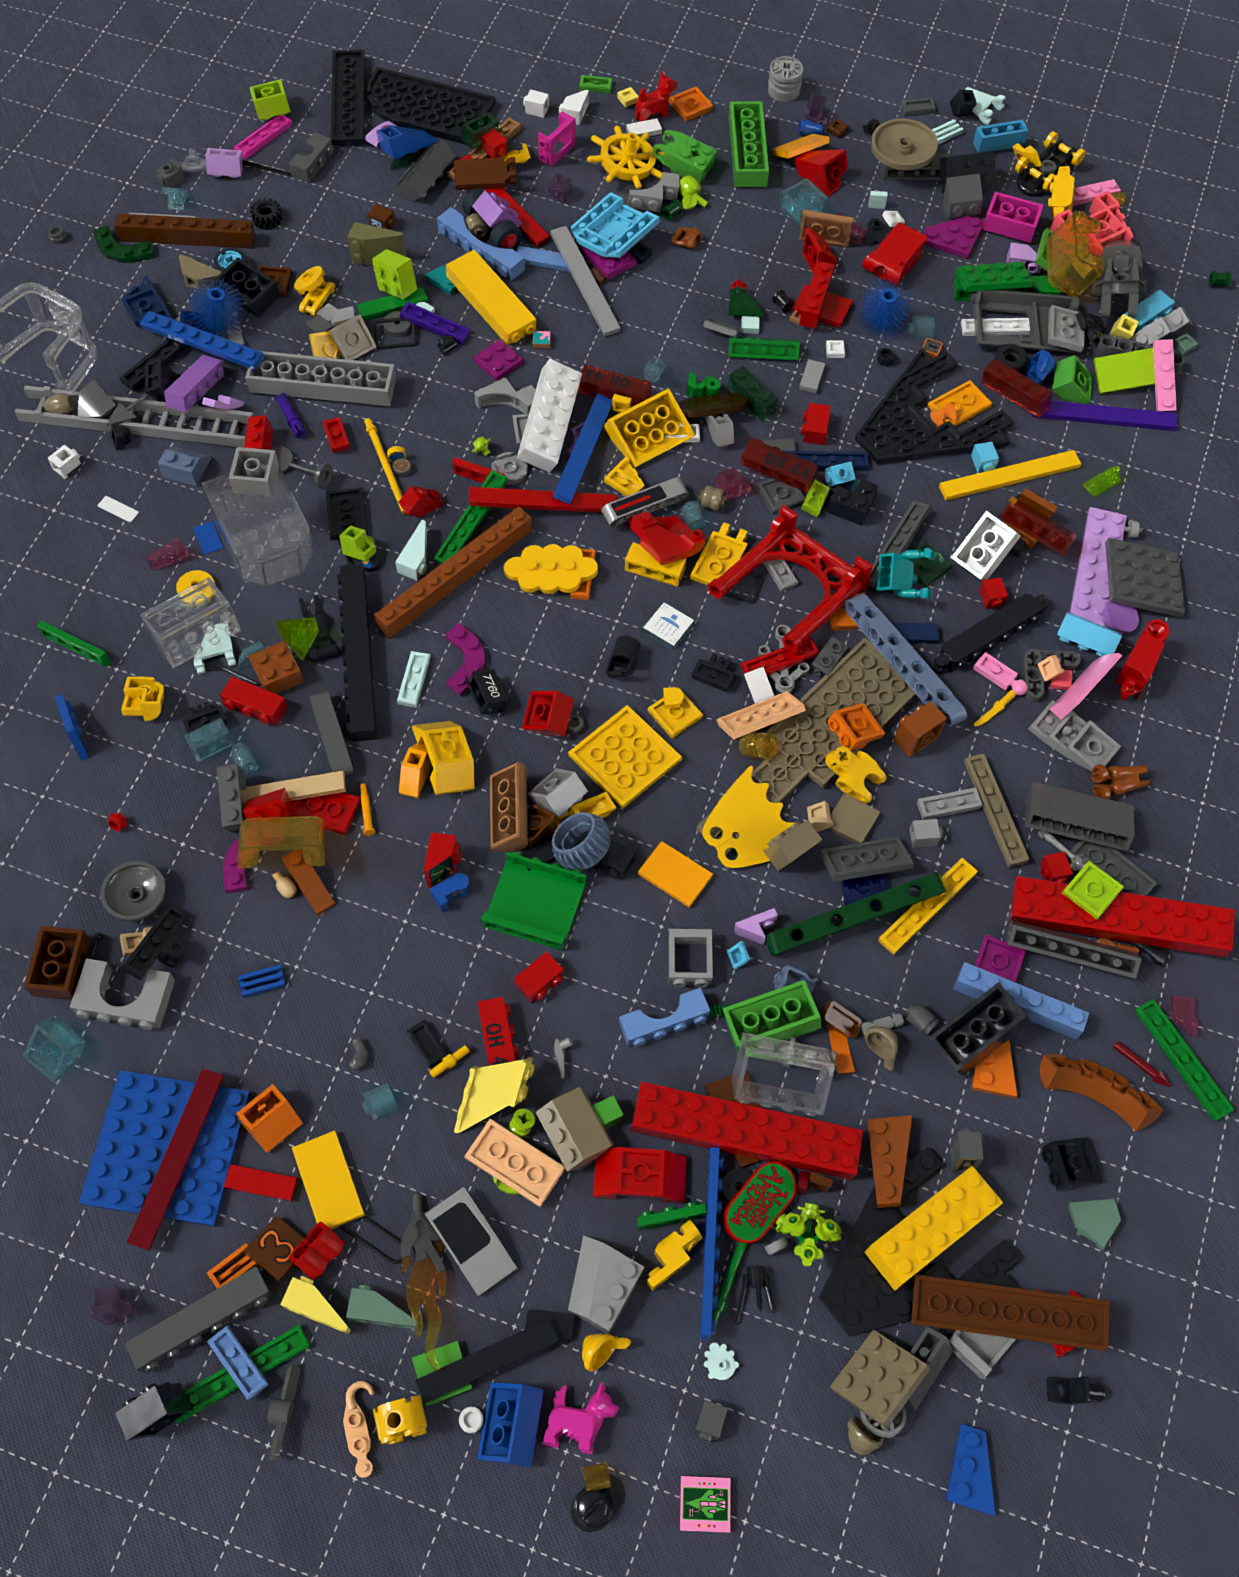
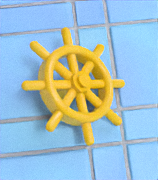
(627, 157)

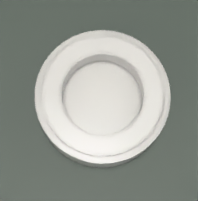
(471, 1420)

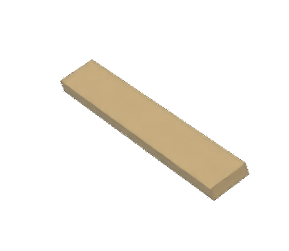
(301, 787)

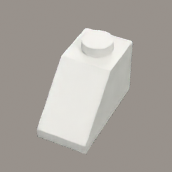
(576, 105)

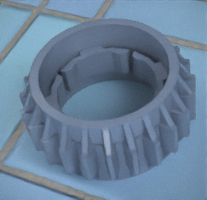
(587, 852)

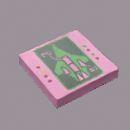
(705, 1504)

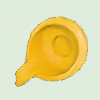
(598, 1349)

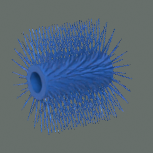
(215, 308)
(885, 308)

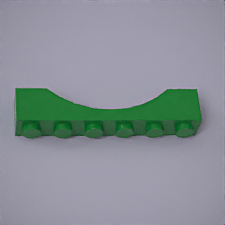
(1039, 285)

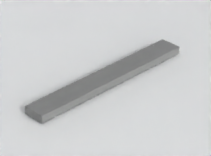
(585, 281)

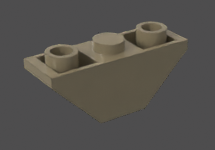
(195, 272)

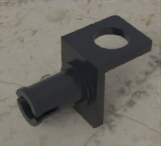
(1075, 1390)

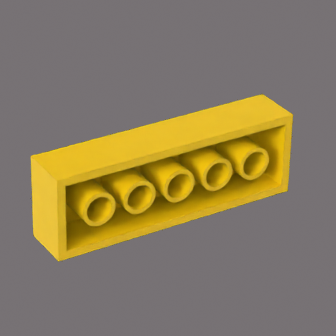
(933, 1228)

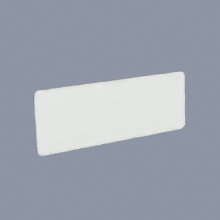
(118, 509)

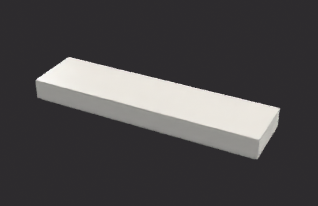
(997, 326)

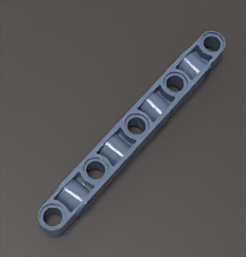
(904, 658)

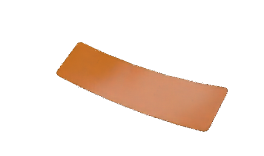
(843, 1057)

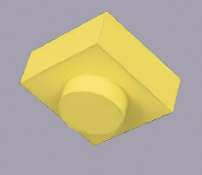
(627, 97)

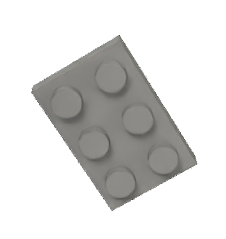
(1065, 329)

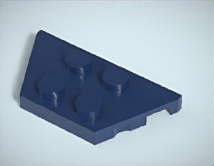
(142, 300)

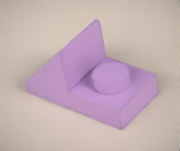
(752, 927)

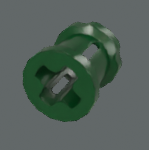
(671, 210)
(1220, 278)

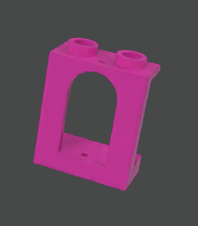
(564, 133)

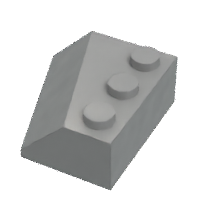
(602, 1284)

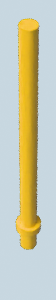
(372, 431)

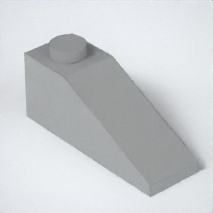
(721, 429)

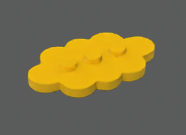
(550, 569)

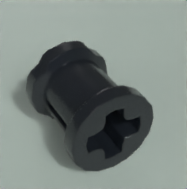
(783, 301)

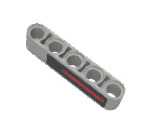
(645, 500)

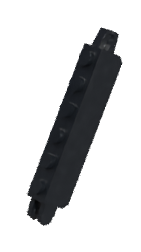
(989, 632)

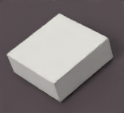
(893, 218)
(835, 349)

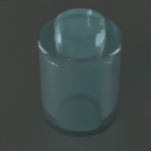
(693, 515)
(244, 757)

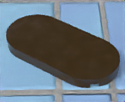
(713, 404)

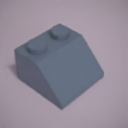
(183, 465)

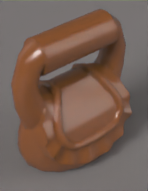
(691, 238)

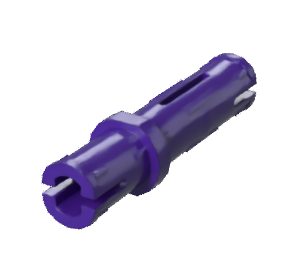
(293, 420)

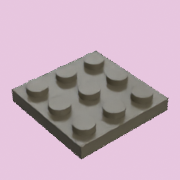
(880, 1378)

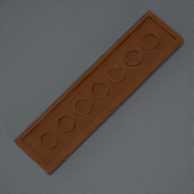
(1011, 1312)

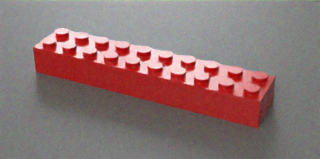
(1127, 919)
(747, 1131)

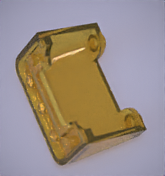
(281, 834)

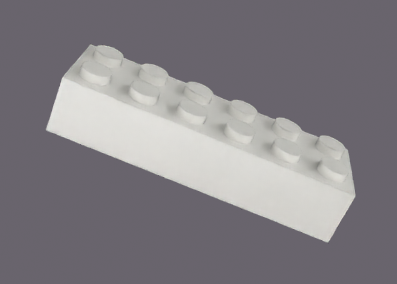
(549, 415)

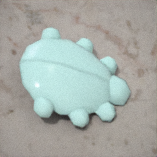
(720, 1362)

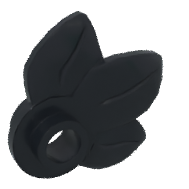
(877, 231)

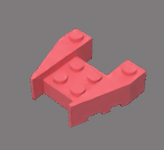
(1106, 211)

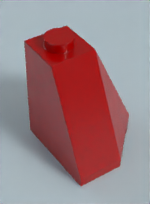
(823, 168)

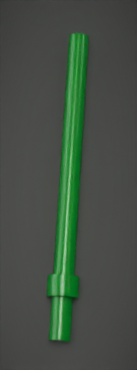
(728, 1281)

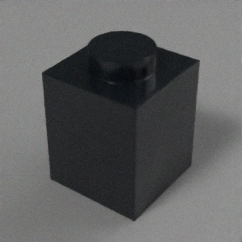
(963, 103)

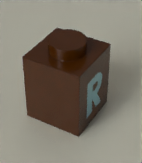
(382, 217)

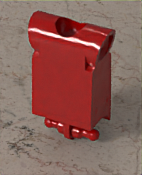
(896, 254)
(1143, 659)

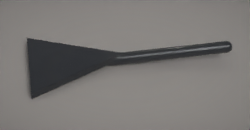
(215, 664)

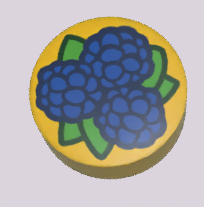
(395, 453)

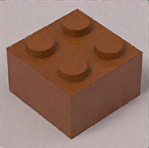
(276, 668)
(919, 728)

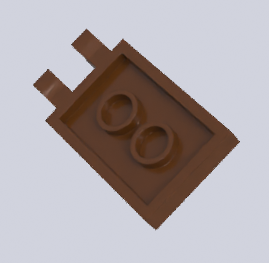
(484, 173)

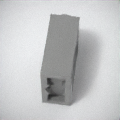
(690, 937)

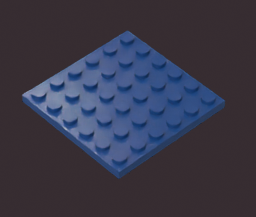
(137, 1135)

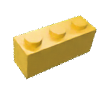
(643, 564)

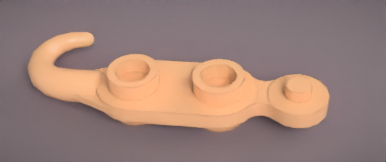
(357, 1430)

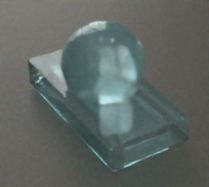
(654, 369)

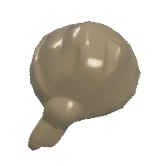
(883, 1043)
(862, 1440)

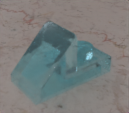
(176, 197)

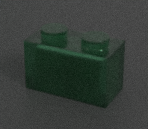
(476, 127)

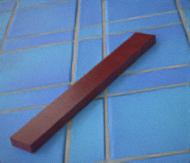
(175, 1160)

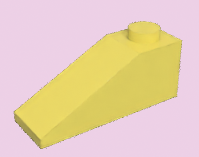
(307, 1301)

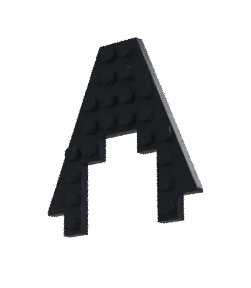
(902, 432)
(857, 1290)

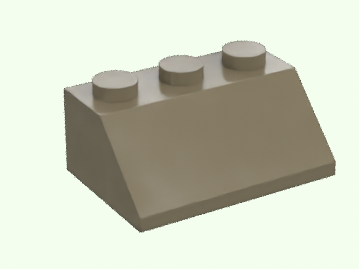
(574, 1129)

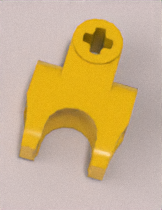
(853, 770)

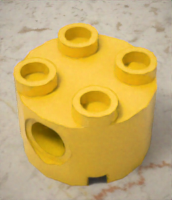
(400, 1419)

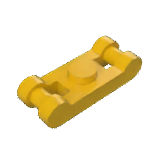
(317, 298)

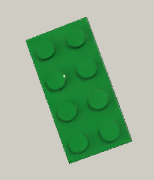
(993, 276)

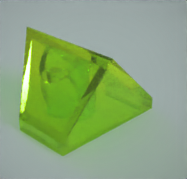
(298, 634)

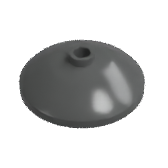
(126, 882)

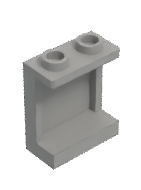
(979, 1350)

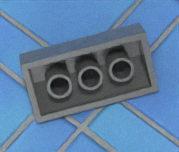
(424, 172)

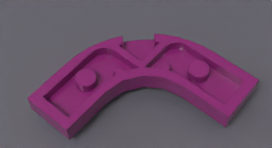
(473, 654)
(234, 878)

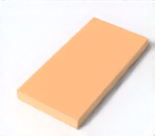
(760, 715)
(515, 1163)

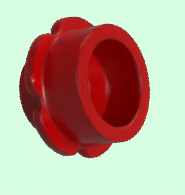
(117, 821)

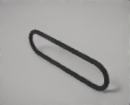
(370, 1246)

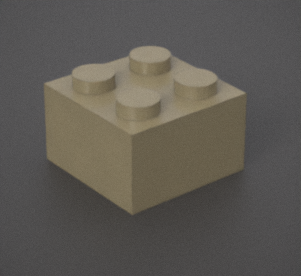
(791, 844)

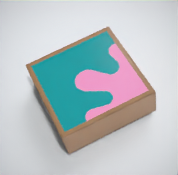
(541, 339)

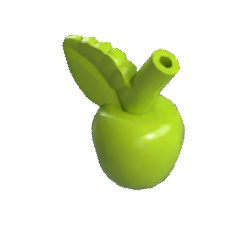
(689, 189)

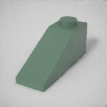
(372, 1308)

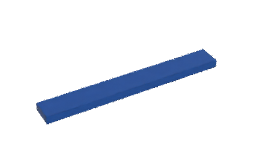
(583, 449)

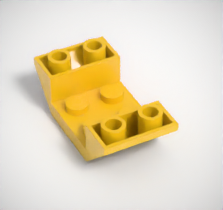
(449, 756)

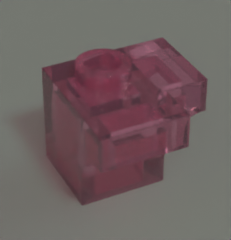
(732, 483)

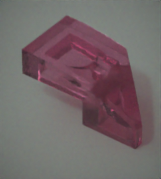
(1184, 1013)

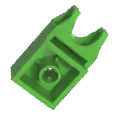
(686, 155)

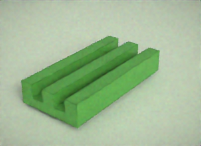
(595, 84)

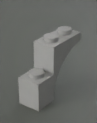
(651, 198)
(1162, 327)
(504, 394)

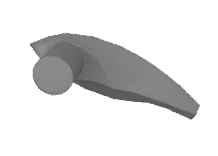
(559, 1047)

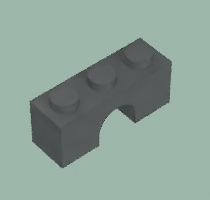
(306, 166)
(231, 783)

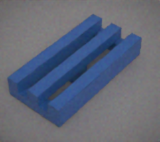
(260, 973)

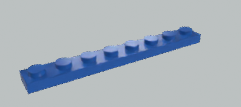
(202, 340)
(711, 1253)

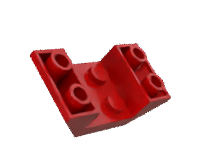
(640, 1174)

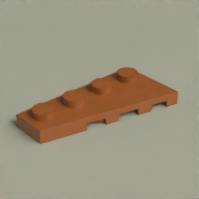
(889, 1152)

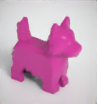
(579, 1423)

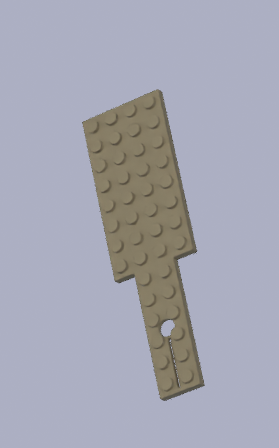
(806, 737)

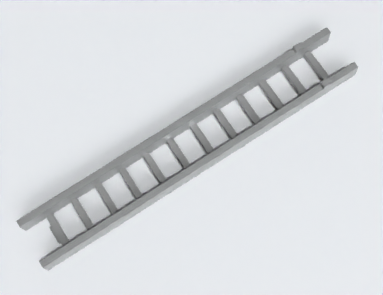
(143, 428)

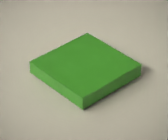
(444, 1355)

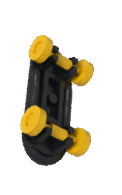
(1032, 181)

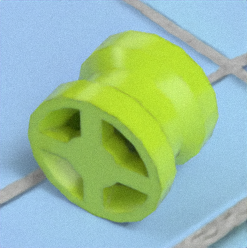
(516, 1124)

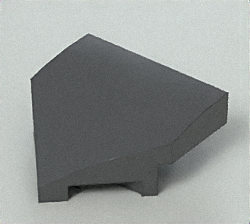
(94, 402)

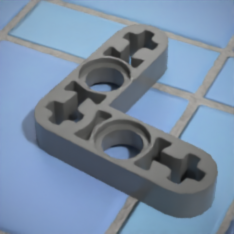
(1038, 656)

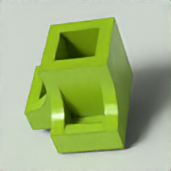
(357, 543)

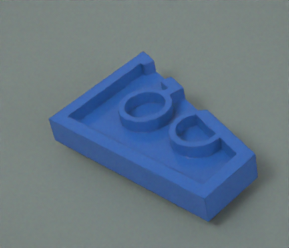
(72, 728)
(970, 1472)

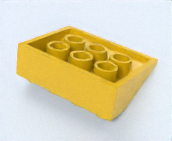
(642, 428)

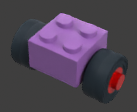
(496, 215)

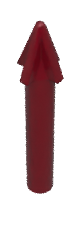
(1158, 1077)

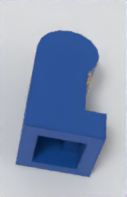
(450, 889)

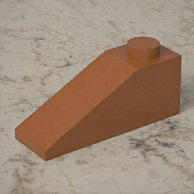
(308, 882)

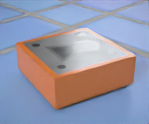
(932, 347)

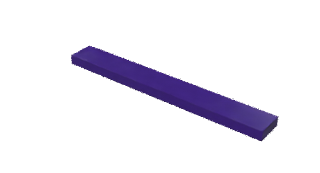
(1111, 415)

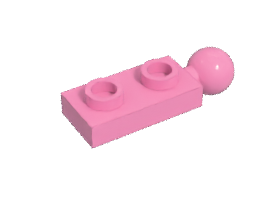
(1000, 674)

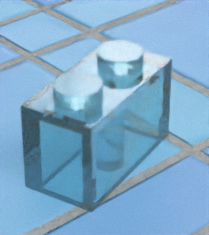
(209, 739)

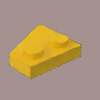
(624, 478)

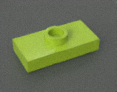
(815, 498)

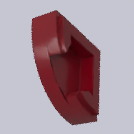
(802, 1182)

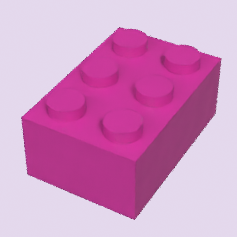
(1012, 217)

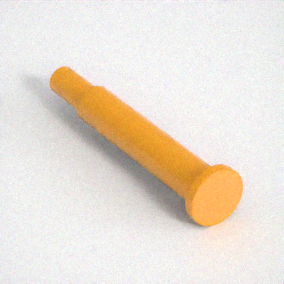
(369, 830)

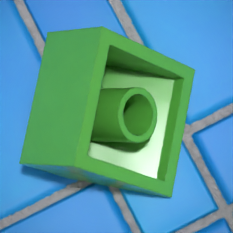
(1073, 380)

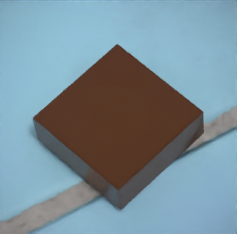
(837, 128)
(820, 1182)

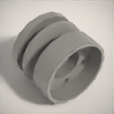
(785, 79)

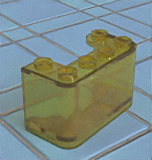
(1069, 262)

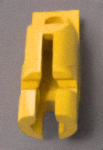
(672, 1254)

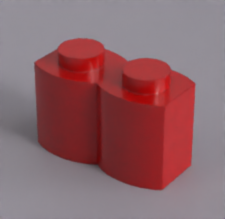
(317, 1250)

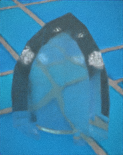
(243, 660)

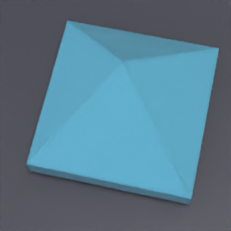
(738, 955)

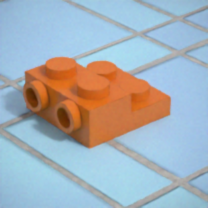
(855, 726)

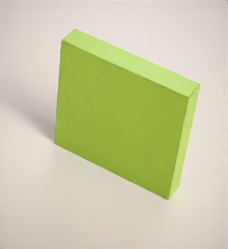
(1093, 889)

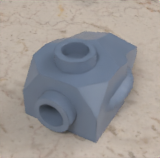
(791, 975)

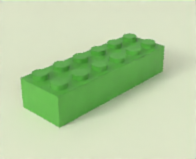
(748, 144)

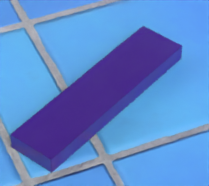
(434, 322)

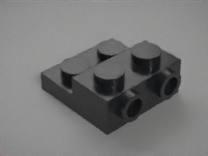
(1071, 1163)

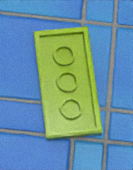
(1125, 371)

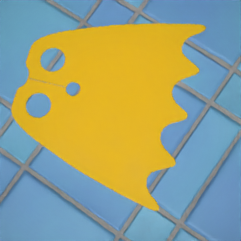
(751, 815)

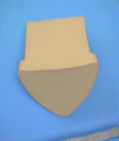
(820, 816)

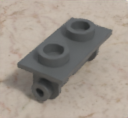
(828, 656)

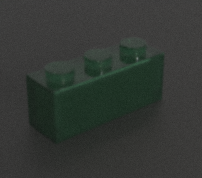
(760, 399)

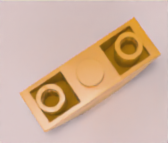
(414, 770)

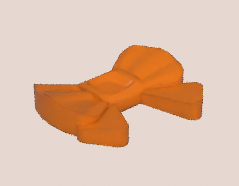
(949, 410)

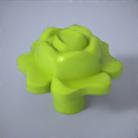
(481, 445)

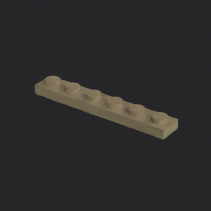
(996, 810)

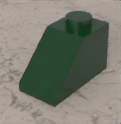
(743, 303)

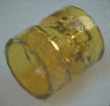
(758, 745)

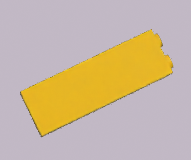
(491, 297)

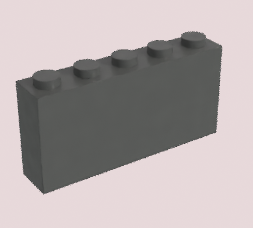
(1079, 816)

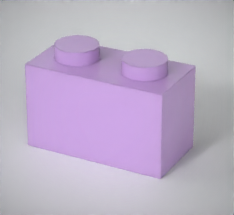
(224, 162)

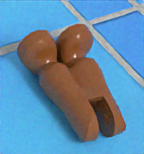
(1122, 779)

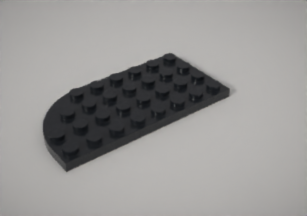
(425, 103)

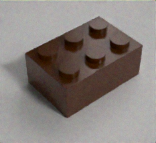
(57, 962)

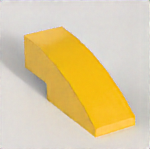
(599, 805)

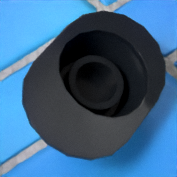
(595, 1508)

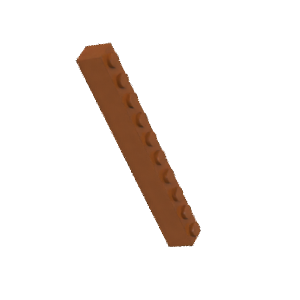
(453, 572)

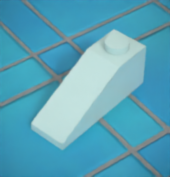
(413, 556)

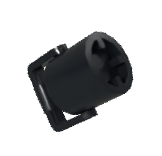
(623, 656)

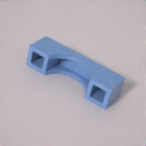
(640, 1027)

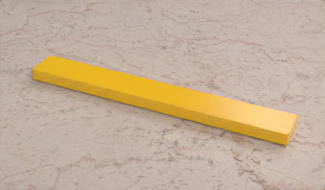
(1009, 475)

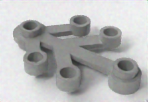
(784, 677)

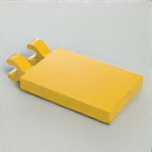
(719, 554)

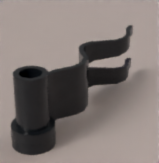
(321, 645)

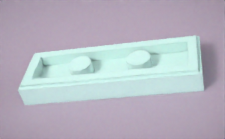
(413, 679)

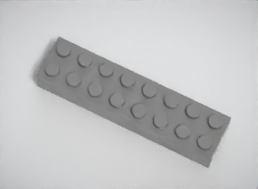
(323, 378)

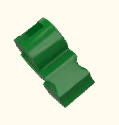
(707, 387)

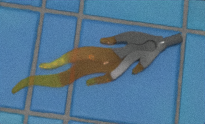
(421, 1283)

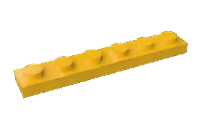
(923, 911)

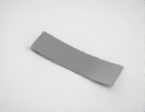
(233, 337)

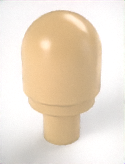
(285, 885)

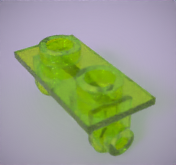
(1103, 481)

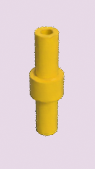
(449, 1061)

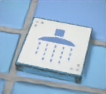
(668, 625)

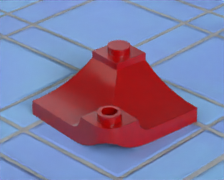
(667, 537)

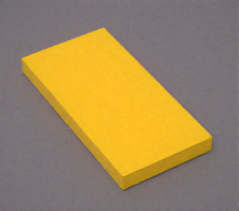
(328, 1181)

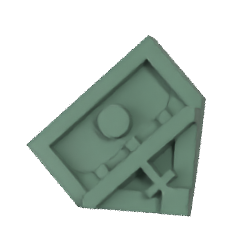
(1095, 1220)

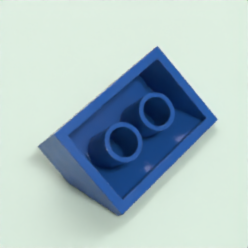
(510, 1424)

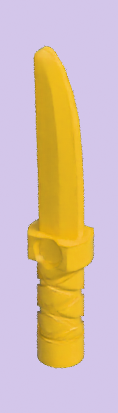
(998, 707)

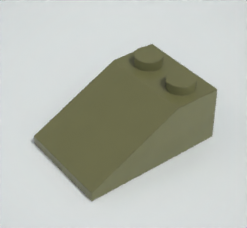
(369, 241)

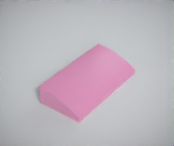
(1084, 684)

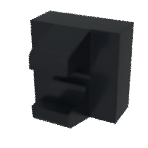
(120, 436)

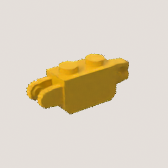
(1062, 191)

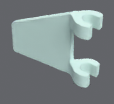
(983, 102)
(223, 647)

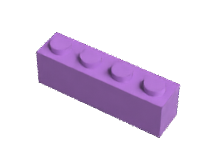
(194, 383)

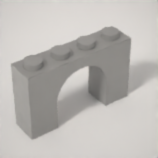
(145, 1011)

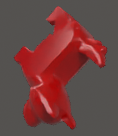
(655, 101)

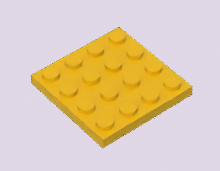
(624, 756)

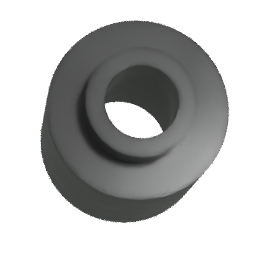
(921, 1018)

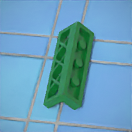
(763, 348)

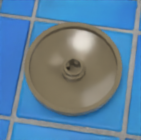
(904, 144)

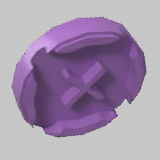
(1120, 617)

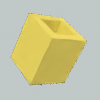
(1124, 327)

